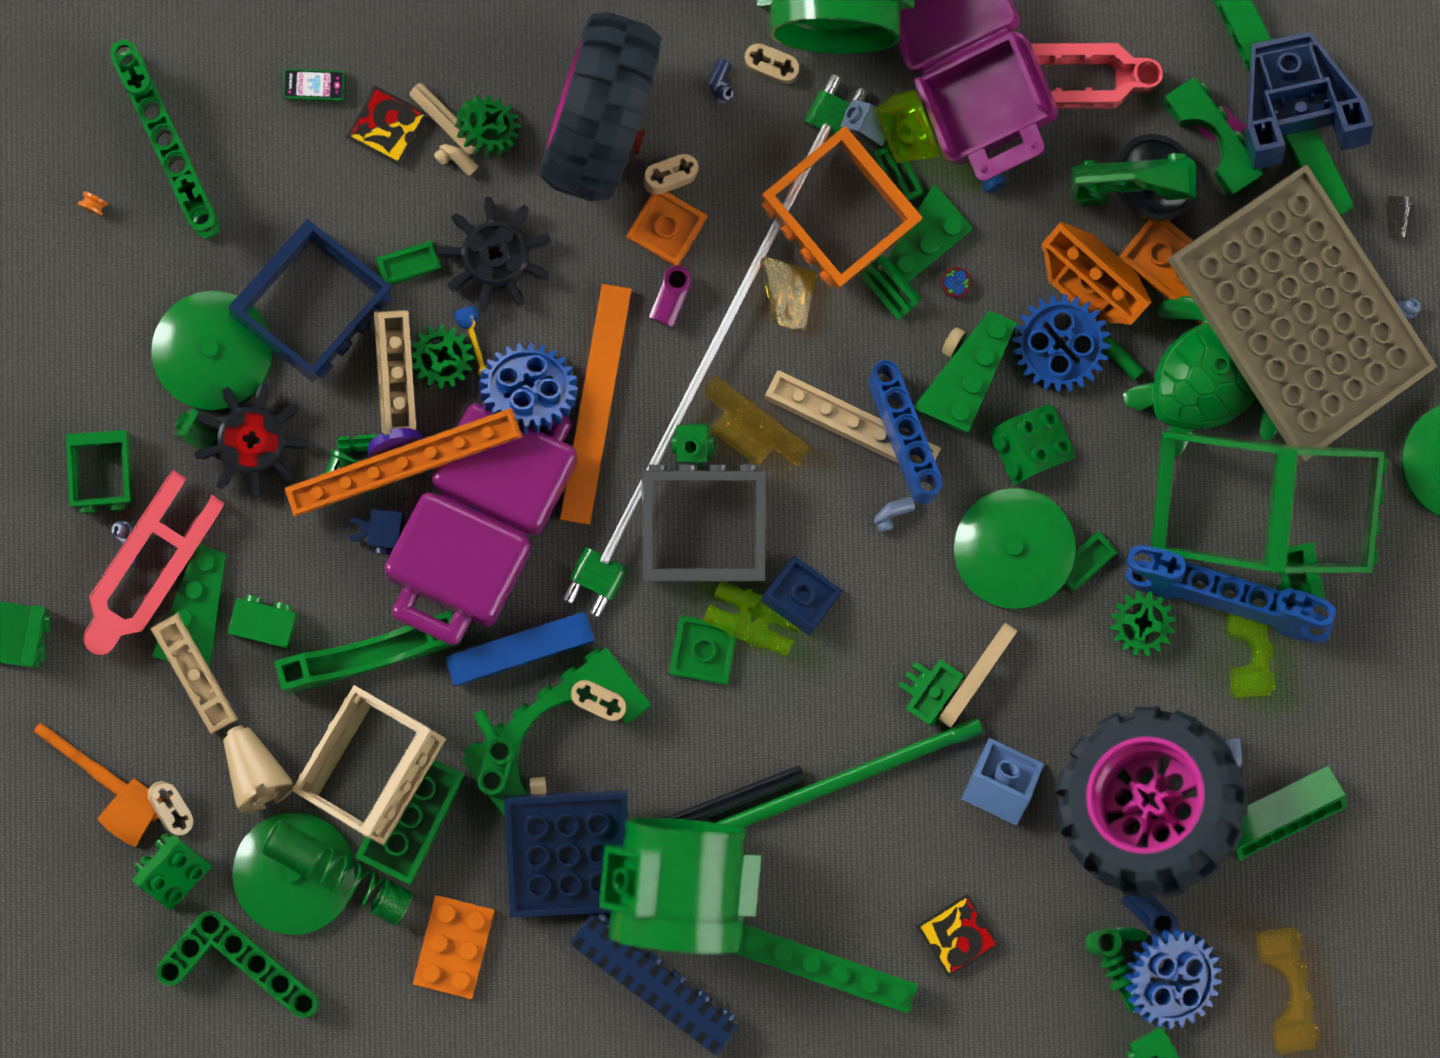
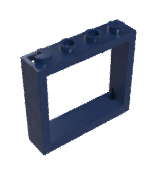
(305, 234)

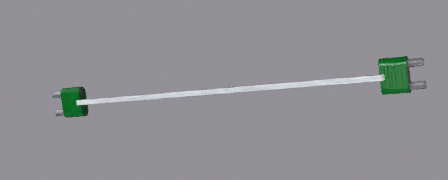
(598, 571)

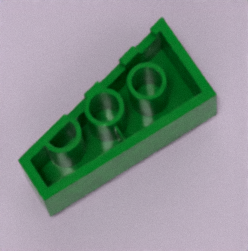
(963, 382)

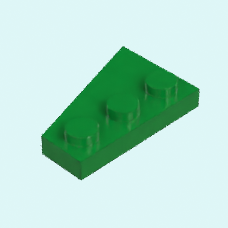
(931, 238)

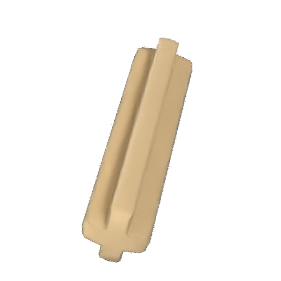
(439, 113)

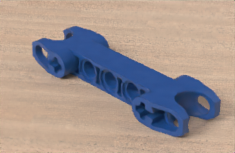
(1286, 610)

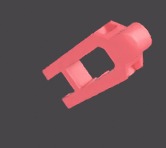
(1132, 74)
(106, 625)

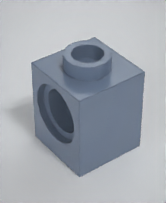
(863, 122)

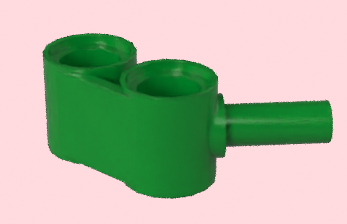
(490, 764)

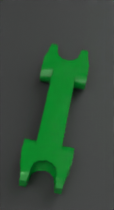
(145, 98)

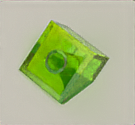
(907, 127)

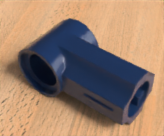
(1147, 911)

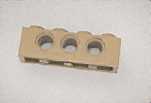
(394, 370)

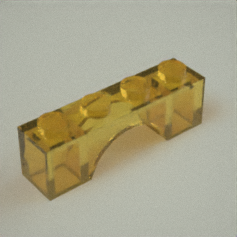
(1294, 1028)

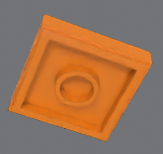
(667, 227)

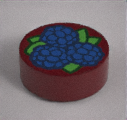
(956, 282)

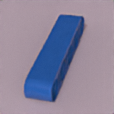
(905, 445)
(519, 649)

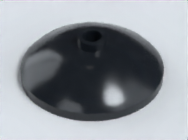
(1148, 203)

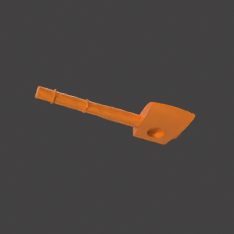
(130, 810)

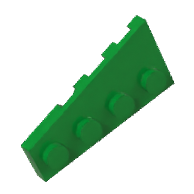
(199, 600)

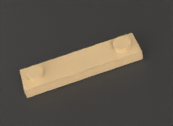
(194, 673)

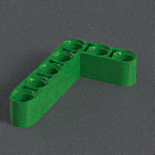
(241, 959)

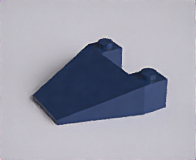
(1299, 90)

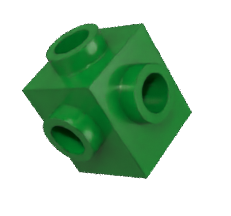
(701, 435)

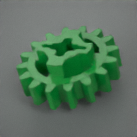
(487, 126)
(451, 361)
(1155, 627)

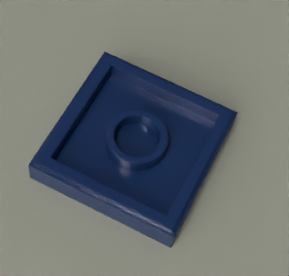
(801, 595)

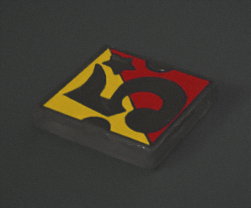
(387, 126)
(957, 935)

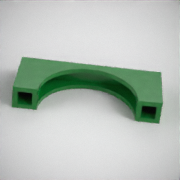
(599, 669)

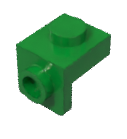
(193, 432)

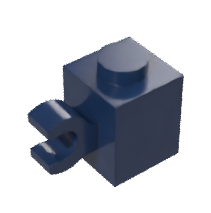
(382, 530)

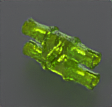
(739, 624)

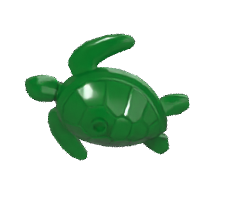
(1195, 380)

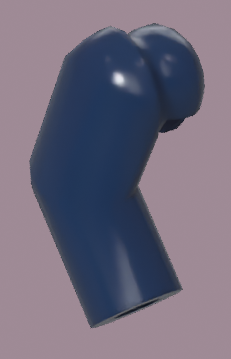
(718, 83)

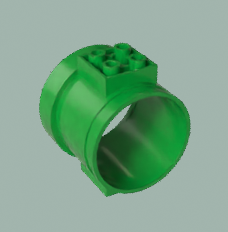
(835, 25)
(680, 885)

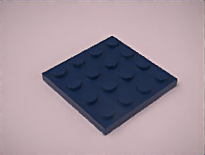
(559, 850)

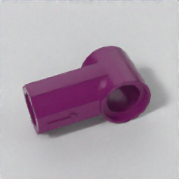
(669, 298)

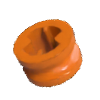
(92, 203)

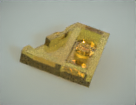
(789, 291)

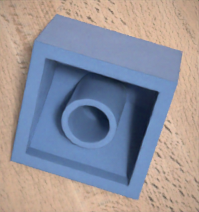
(1002, 781)

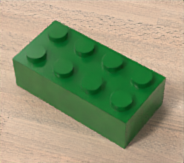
(417, 827)

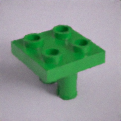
(170, 871)

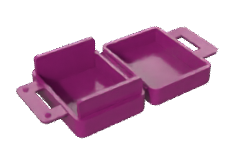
(977, 81)
(471, 556)

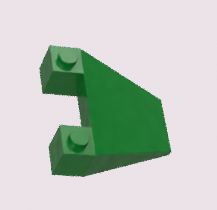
(1168, 178)

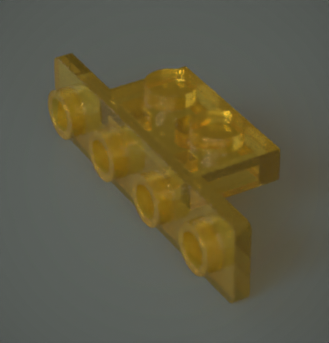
(751, 429)

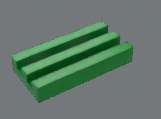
(908, 169)
(882, 292)

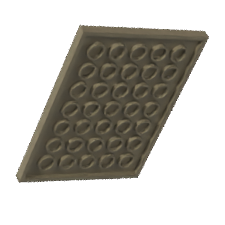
(1302, 312)

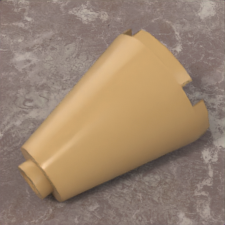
(254, 771)

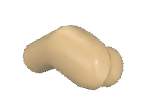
(457, 155)

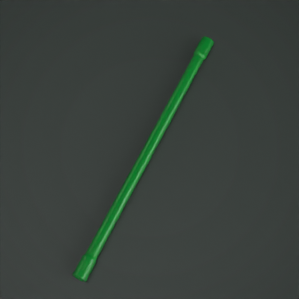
(956, 734)

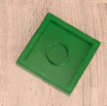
(701, 652)

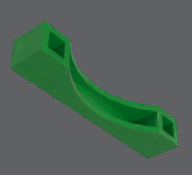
(345, 661)
(827, 969)

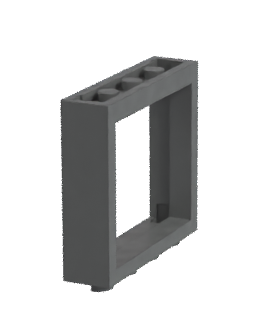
(690, 472)

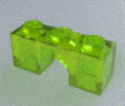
(1255, 678)

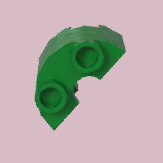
(1303, 582)

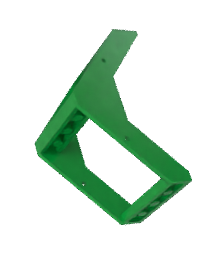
(1280, 504)

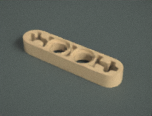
(977, 675)

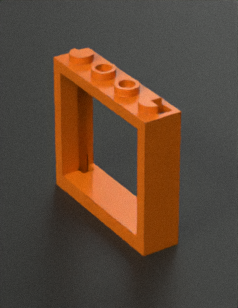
(883, 184)

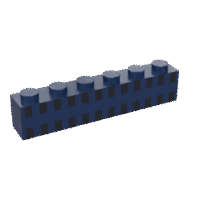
(656, 986)

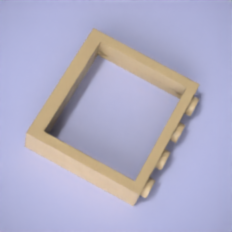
(402, 782)

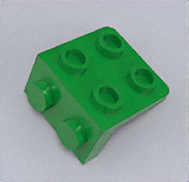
(1032, 443)
(23, 634)

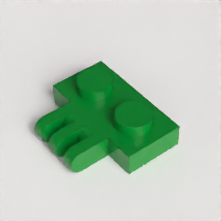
(931, 690)

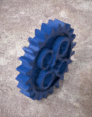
(1041, 360)
(529, 386)
(1169, 1005)

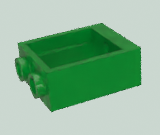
(99, 440)

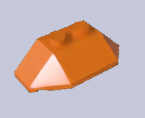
(1088, 269)

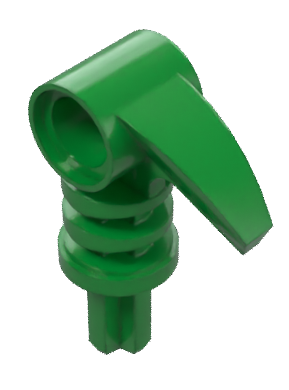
(1114, 956)

